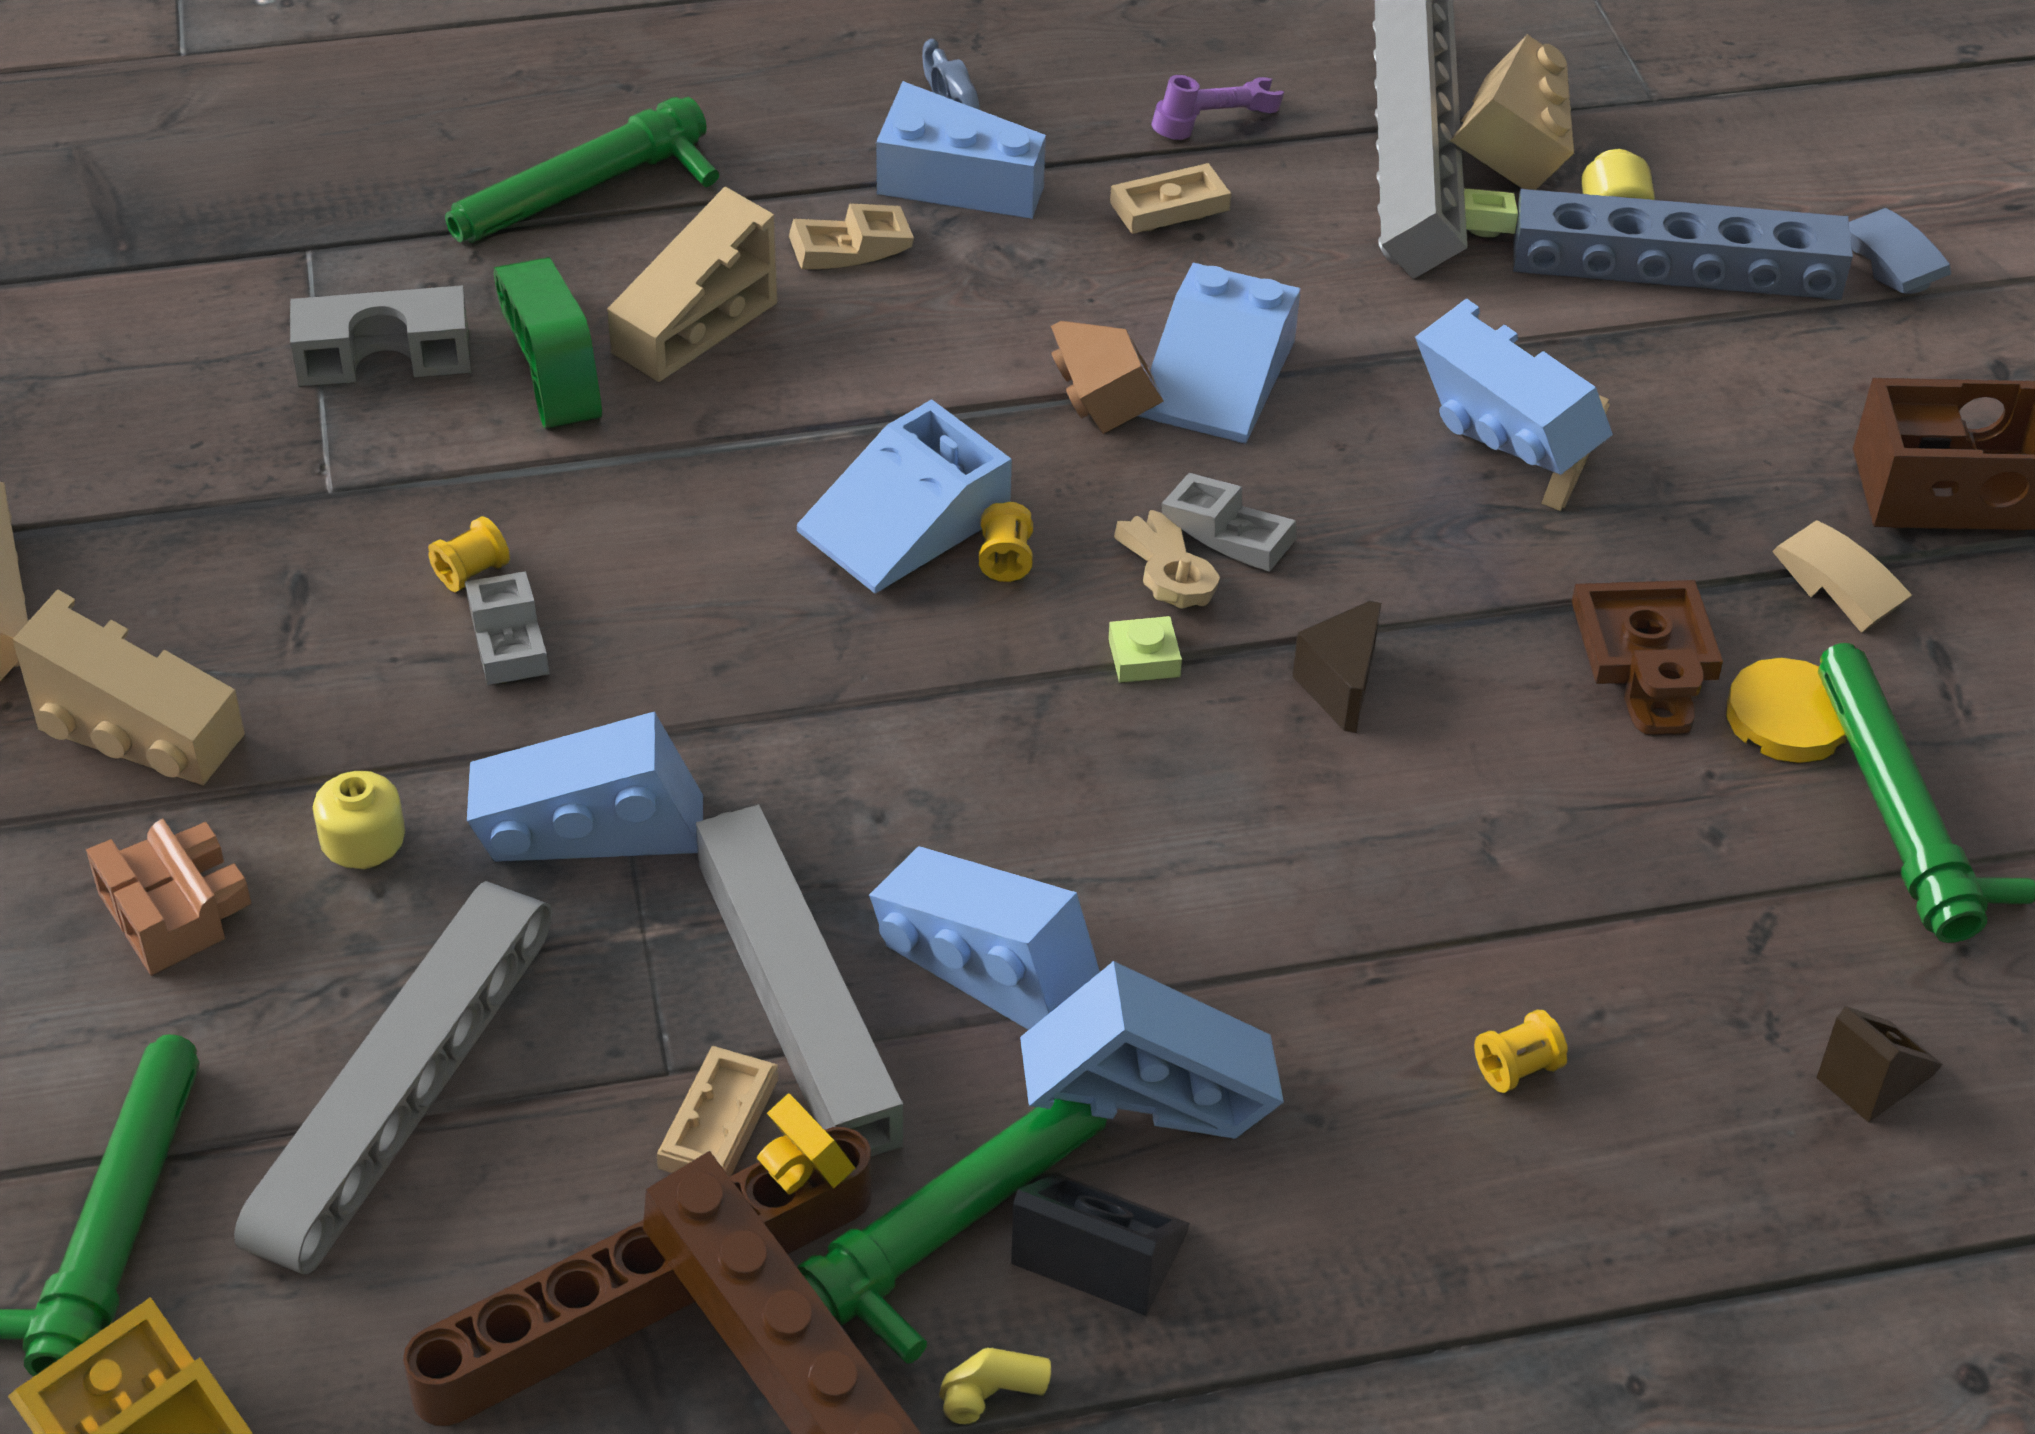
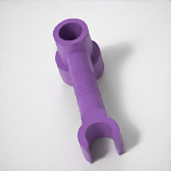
(1184, 100)

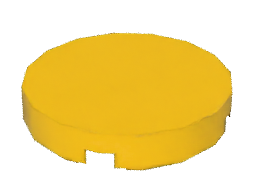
(1784, 710)

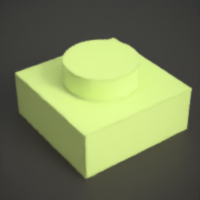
(1490, 212)
(1144, 649)

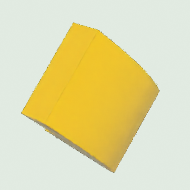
(128, 1382)

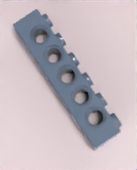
(1682, 244)

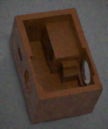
(1934, 471)

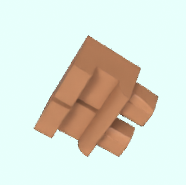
(161, 895)

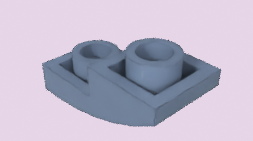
(1897, 251)

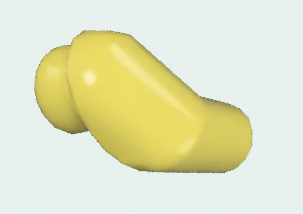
(986, 1373)

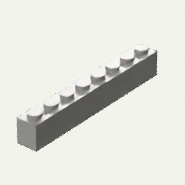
(1416, 121)

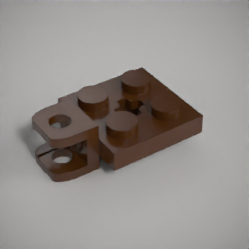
(1659, 666)

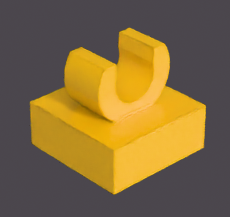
(802, 1149)

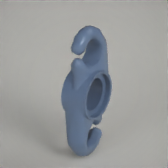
(948, 77)

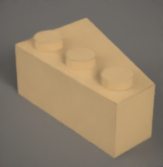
(1522, 115)
(698, 288)
(121, 699)

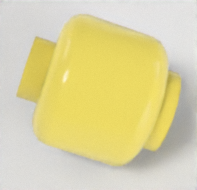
(1618, 175)
(359, 819)

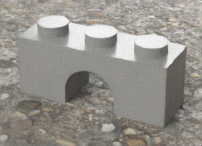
(339, 330)

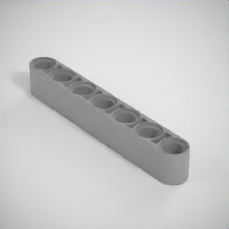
(392, 1079)

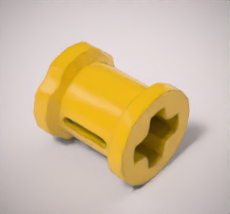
(468, 553)
(1013, 553)
(1505, 1074)

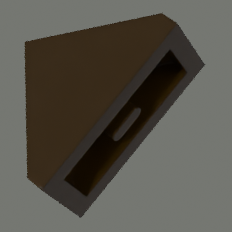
(1336, 662)
(1872, 1063)

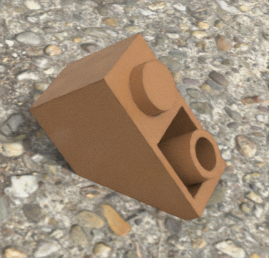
(1106, 371)

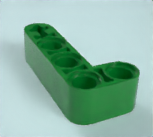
(553, 339)

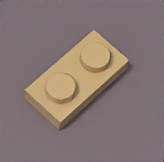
(1170, 198)

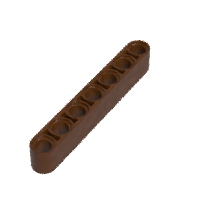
(617, 1297)

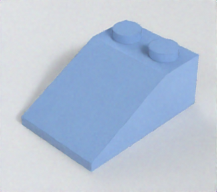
(1222, 351)

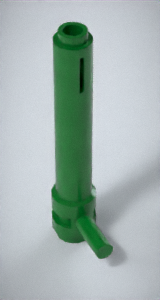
(646, 138)
(1934, 869)
(866, 1262)
(83, 1292)

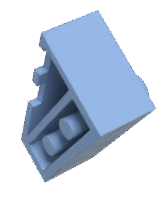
(958, 156)
(1507, 395)
(587, 796)
(987, 932)
(1153, 1053)

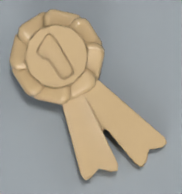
(1170, 570)

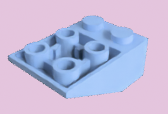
(908, 497)

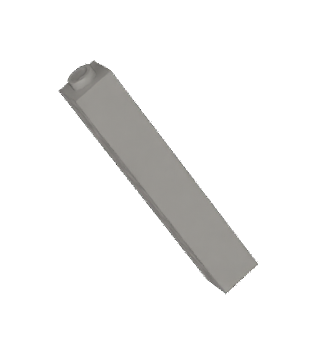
(798, 979)

